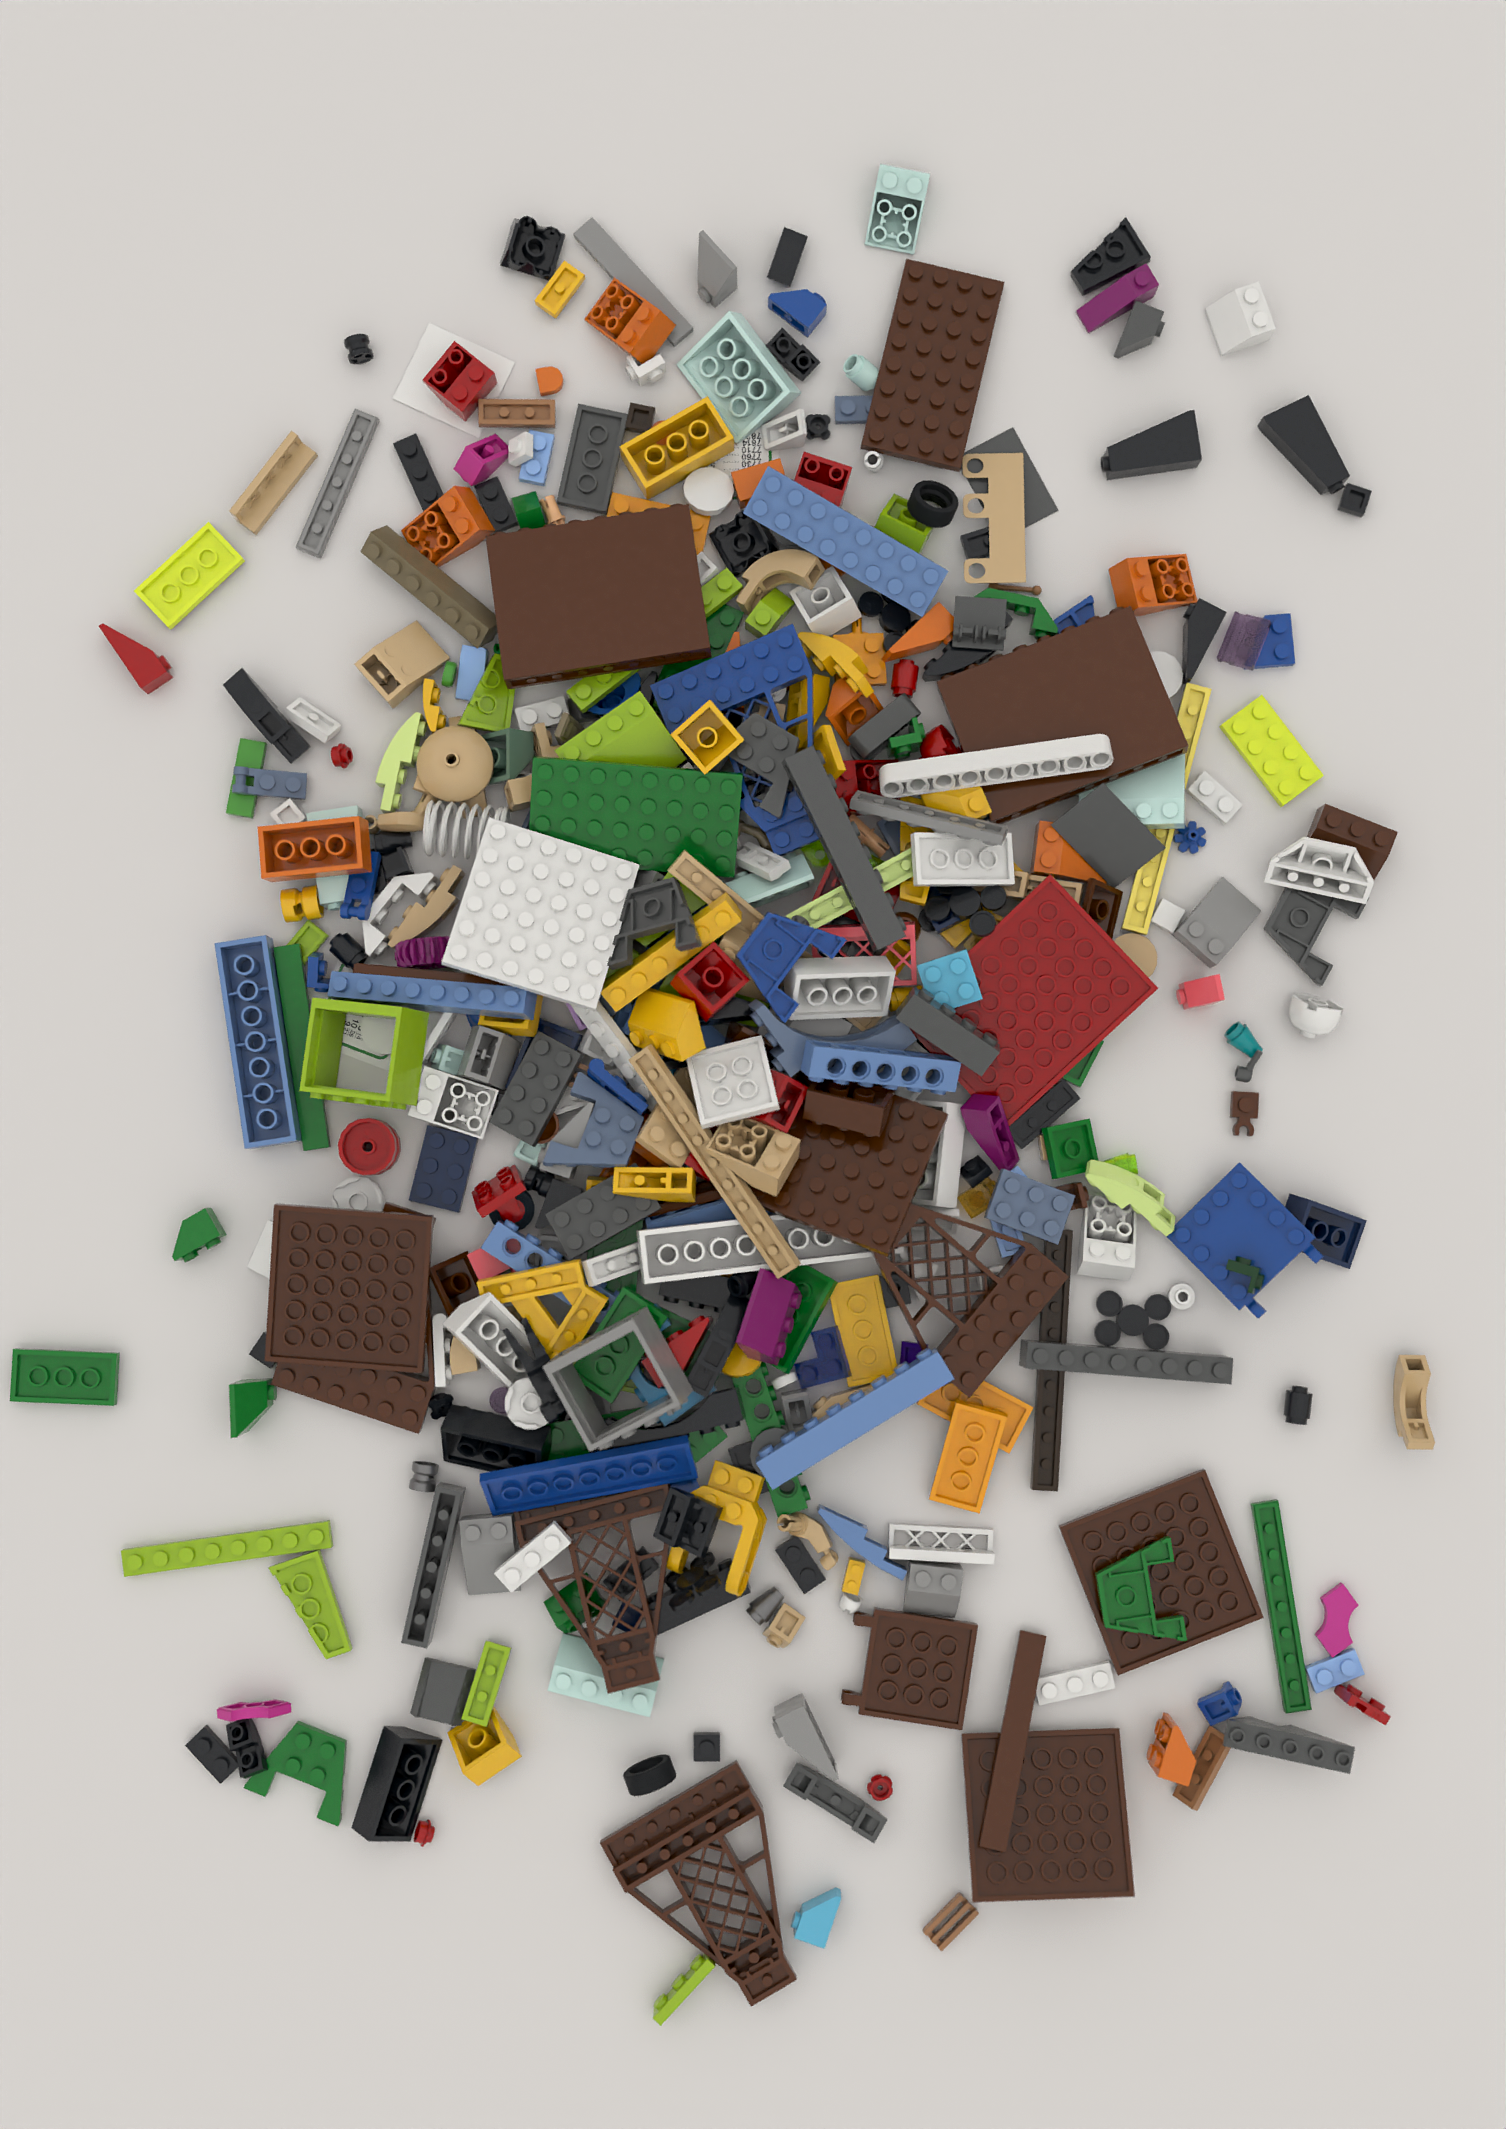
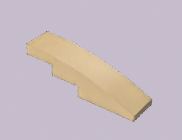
(1026, 883)

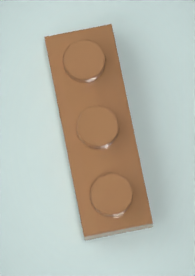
(516, 413)
(1209, 1760)

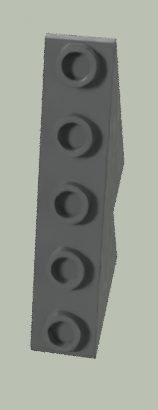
(1288, 1743)

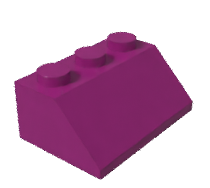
(768, 1318)

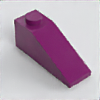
(1118, 298)
(990, 1129)

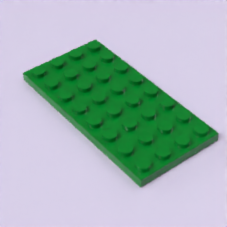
(639, 811)

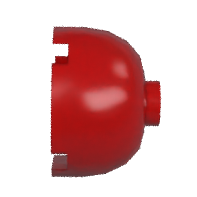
(938, 743)

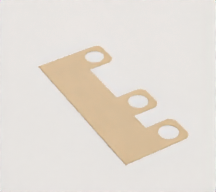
(1006, 517)

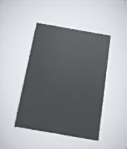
(1037, 499)
(1108, 835)

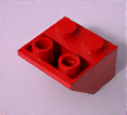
(460, 380)
(824, 477)

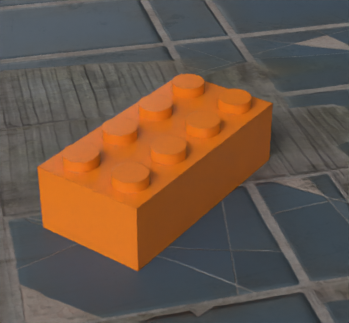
(314, 849)

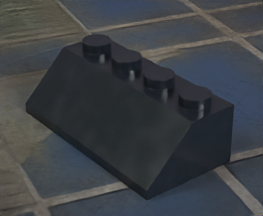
(491, 1440)
(396, 1785)

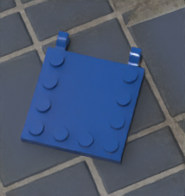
(1245, 1222)

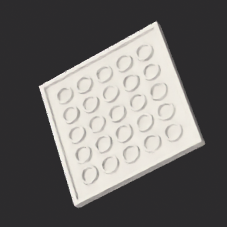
(540, 914)

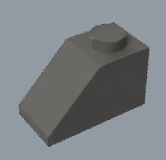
(1140, 329)

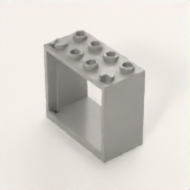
(578, 1400)

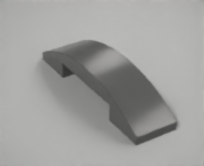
(836, 1800)

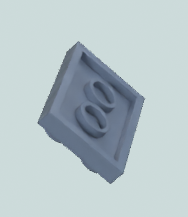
(1029, 1206)

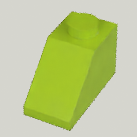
(769, 613)

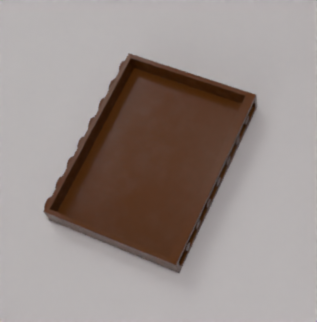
(597, 596)
(1062, 688)

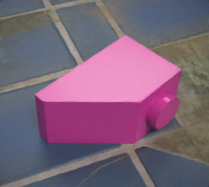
(481, 459)

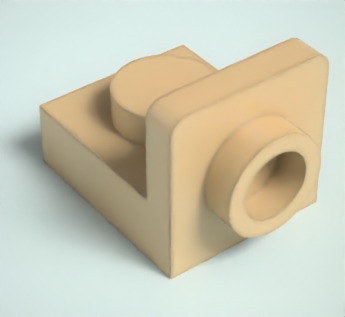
(783, 1626)

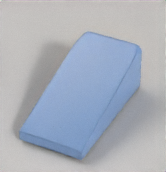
(471, 668)

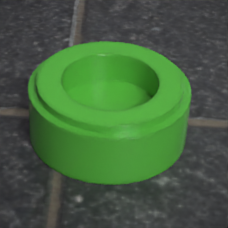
(449, 674)

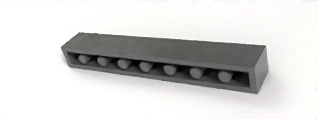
(843, 847)
(1125, 1361)

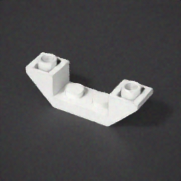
(420, 884)

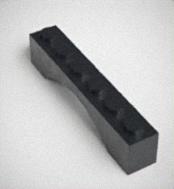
(720, 1408)

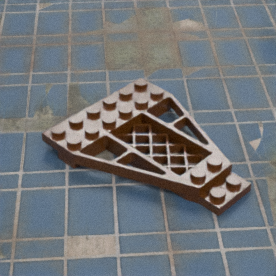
(995, 1317)
(377, 1394)
(628, 1656)
(676, 1832)

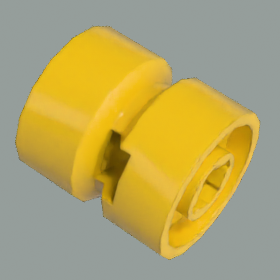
(308, 907)

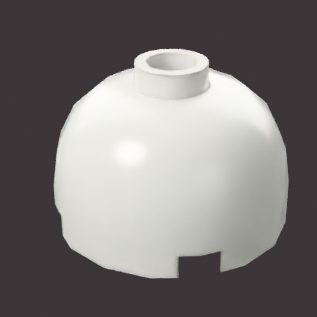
(1314, 1015)

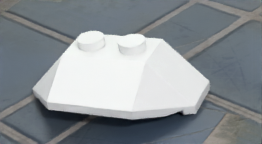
(1321, 869)

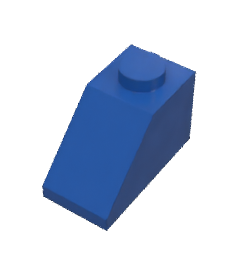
(799, 309)

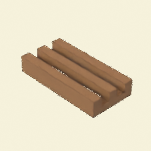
(956, 1930)

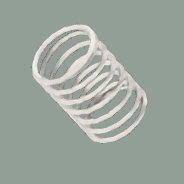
(430, 826)

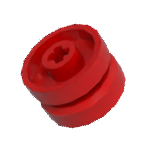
(353, 1146)

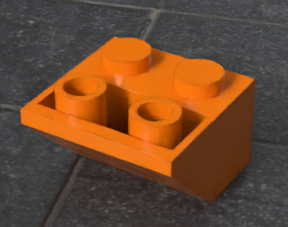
(1170, 1754)

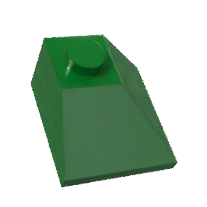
(249, 1402)

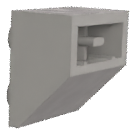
(489, 1057)

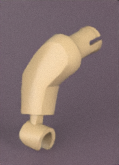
(401, 821)
(806, 1527)

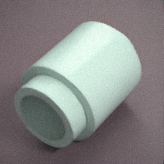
(861, 372)

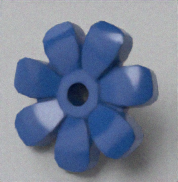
(1188, 841)

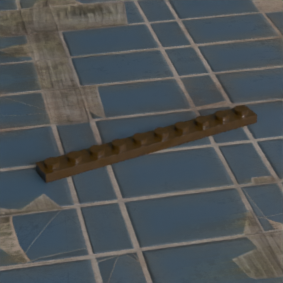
(1050, 1382)

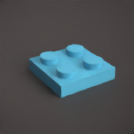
(951, 979)

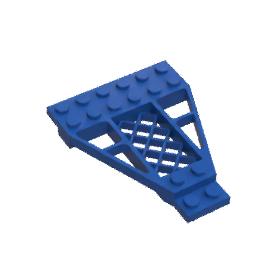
(741, 679)

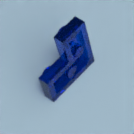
(830, 1362)

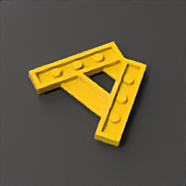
(522, 1291)

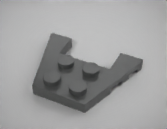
(763, 753)
(650, 911)
(1298, 922)

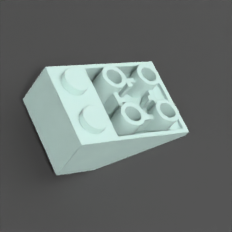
(897, 208)

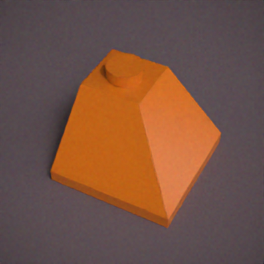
(850, 710)

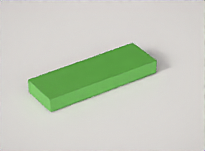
(249, 755)

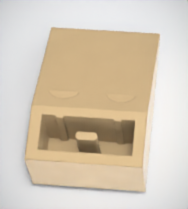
(402, 663)
(755, 1153)

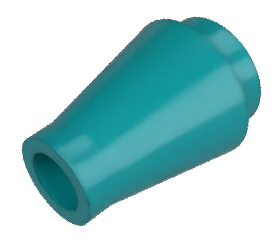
(1242, 1039)

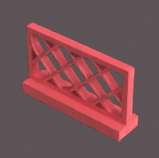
(855, 933)

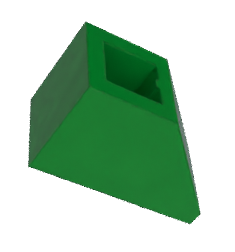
(196, 1233)

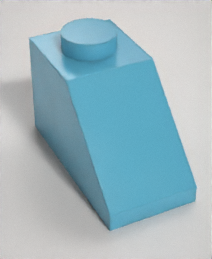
(816, 1918)

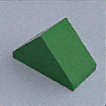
(528, 511)

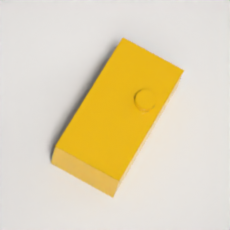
(698, 442)

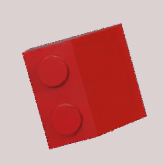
(709, 981)

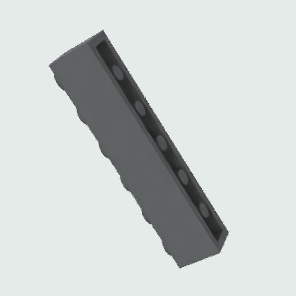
(433, 1565)

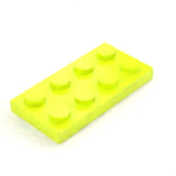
(189, 575)
(1271, 751)

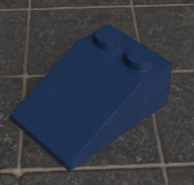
(1334, 1230)

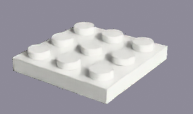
(732, 1082)

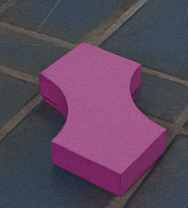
(1338, 1608)
(245, 1710)

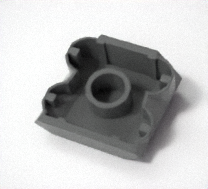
(442, 1691)

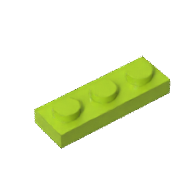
(486, 1683)
(682, 1987)

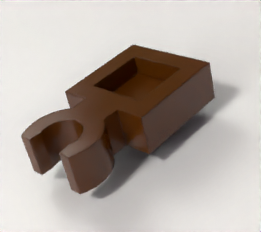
(1243, 1107)

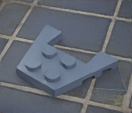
(608, 1134)

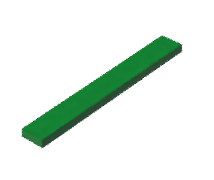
(296, 1019)
(1281, 1606)

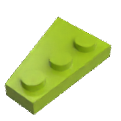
(491, 702)

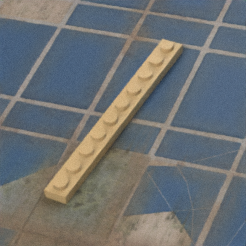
(710, 887)
(729, 1185)

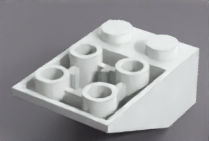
(453, 1102)
(1107, 1239)

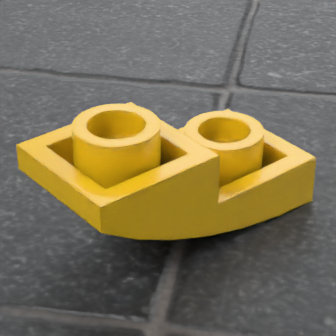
(433, 714)

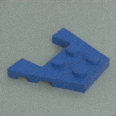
(773, 952)

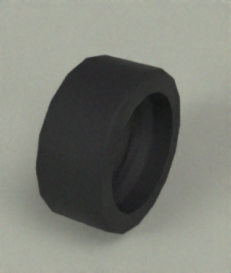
(928, 514)
(649, 1775)

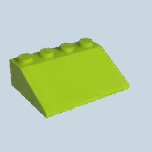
(626, 735)

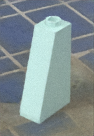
(333, 888)

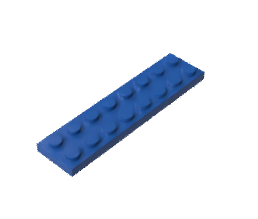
(589, 1475)

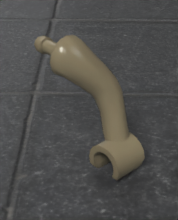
(756, 832)

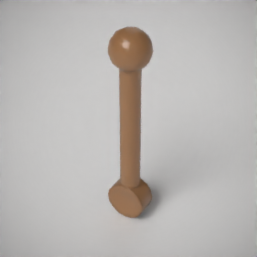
(1036, 590)

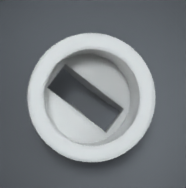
(850, 1602)

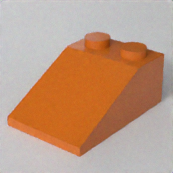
(1057, 857)

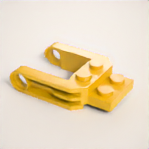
(738, 1495)

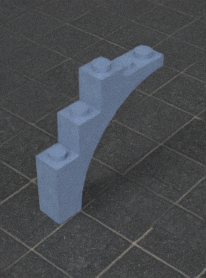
(790, 1043)

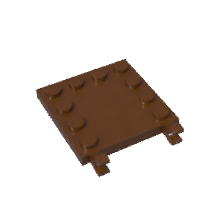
(915, 1668)

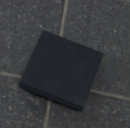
(687, 1522)

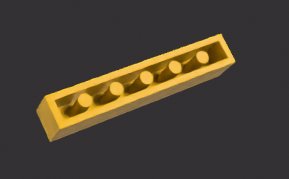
(664, 957)

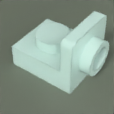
(446, 1059)

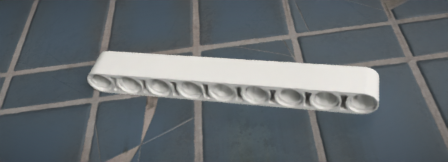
(995, 766)

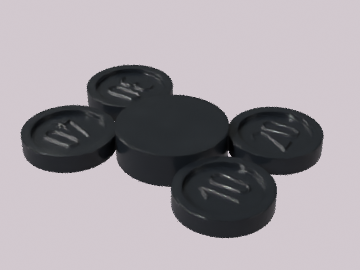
(892, 618)
(966, 904)
(1132, 1320)
(692, 1581)

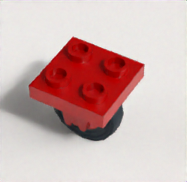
(505, 1198)

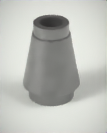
(764, 1606)

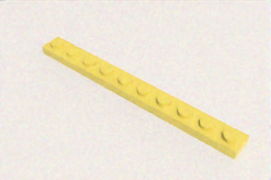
(1149, 876)

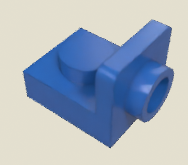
(316, 970)
(1221, 1704)

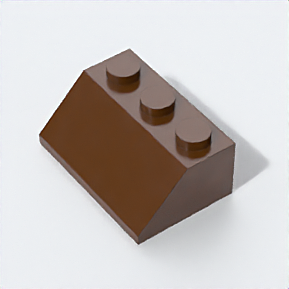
(1340, 827)
(849, 1106)

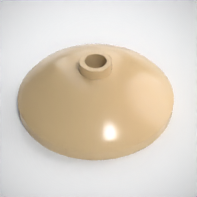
(463, 778)

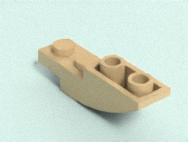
(421, 920)

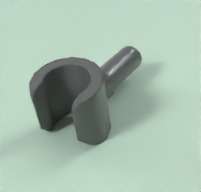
(1244, 1074)

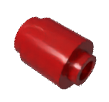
(904, 678)

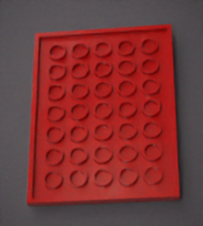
(1048, 995)

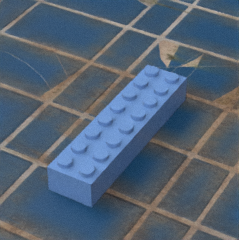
(845, 541)
(258, 1042)

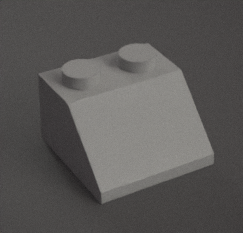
(933, 1588)

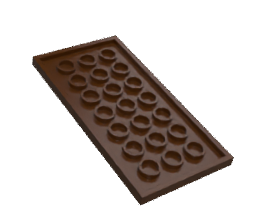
(932, 365)

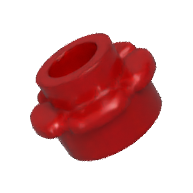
(341, 755)
(885, 1792)
(424, 1832)

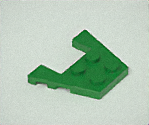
(1127, 1594)
(310, 1758)

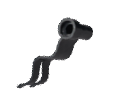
(552, 1404)

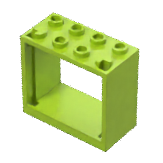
(325, 1045)

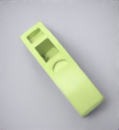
(400, 753)
(1128, 1188)

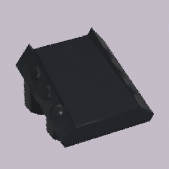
(532, 248)
(742, 542)

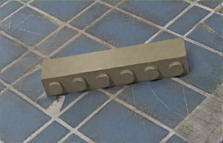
(431, 586)

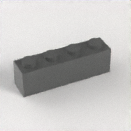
(947, 1030)

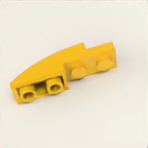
(836, 658)

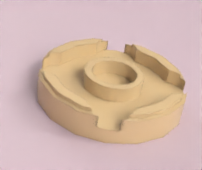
(1139, 950)

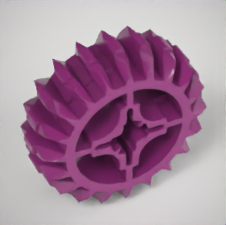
(421, 952)

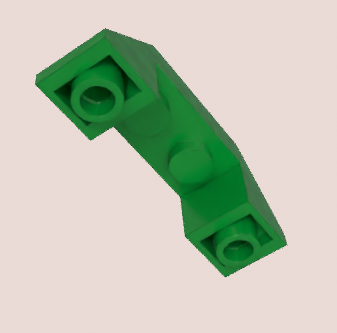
(1023, 606)

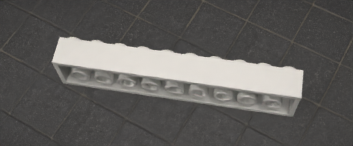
(726, 1248)

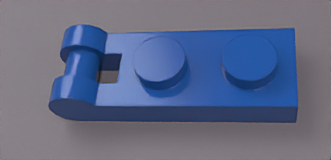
(361, 889)
(616, 1086)

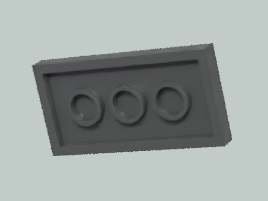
(592, 459)
(536, 1088)
(597, 1217)

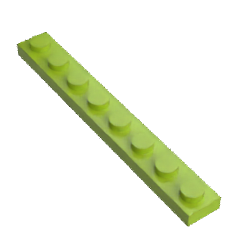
(594, 688)
(226, 1548)

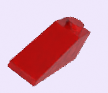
(143, 664)

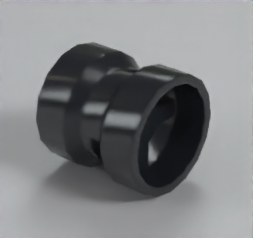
(543, 1183)

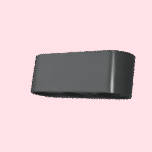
(883, 726)

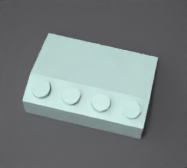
(738, 376)
(1154, 794)

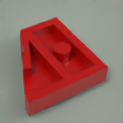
(1372, 1708)

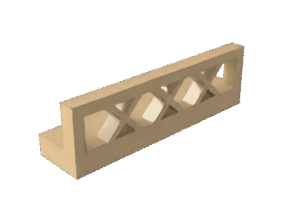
(273, 483)

